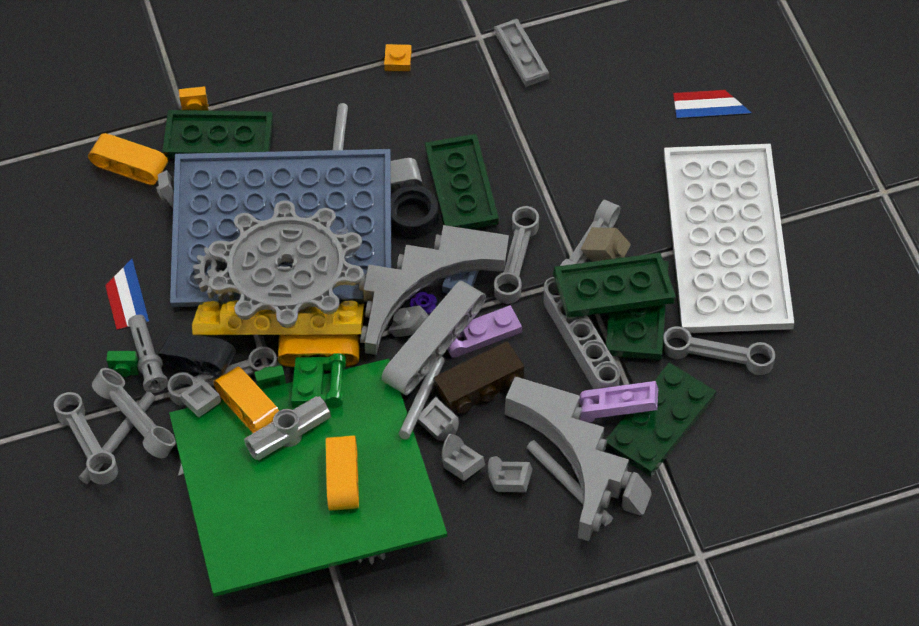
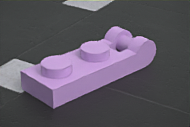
(486, 331)
(618, 400)

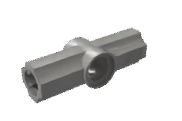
(287, 428)

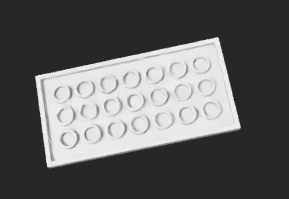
(727, 239)

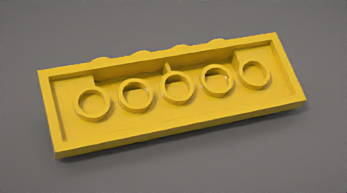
(221, 319)

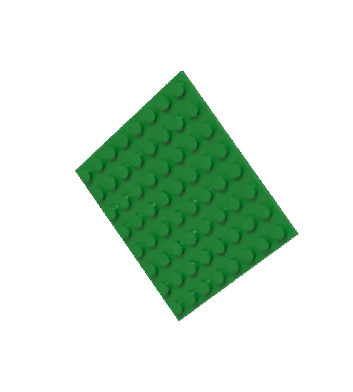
(273, 513)

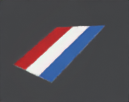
(707, 104)
(125, 296)

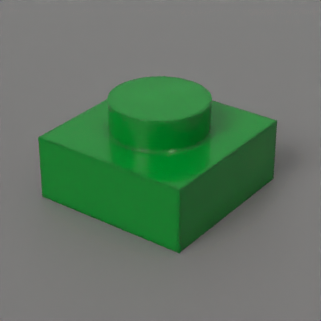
(123, 362)
(270, 377)

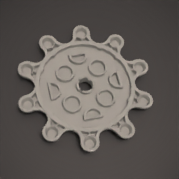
(264, 245)

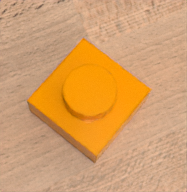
(397, 57)
(193, 99)

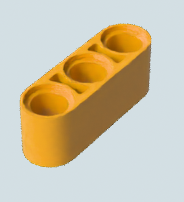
(127, 158)
(318, 346)
(245, 399)
(342, 473)

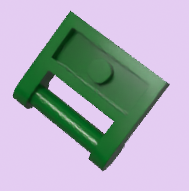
(310, 376)

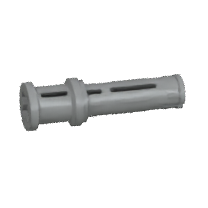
(149, 363)

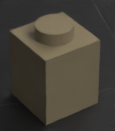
(605, 244)

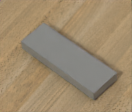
(521, 52)

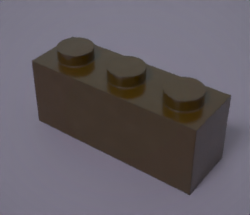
(478, 378)

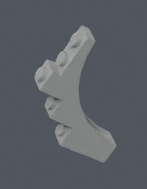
(453, 253)
(582, 443)

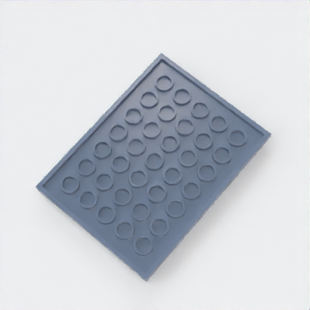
(220, 186)

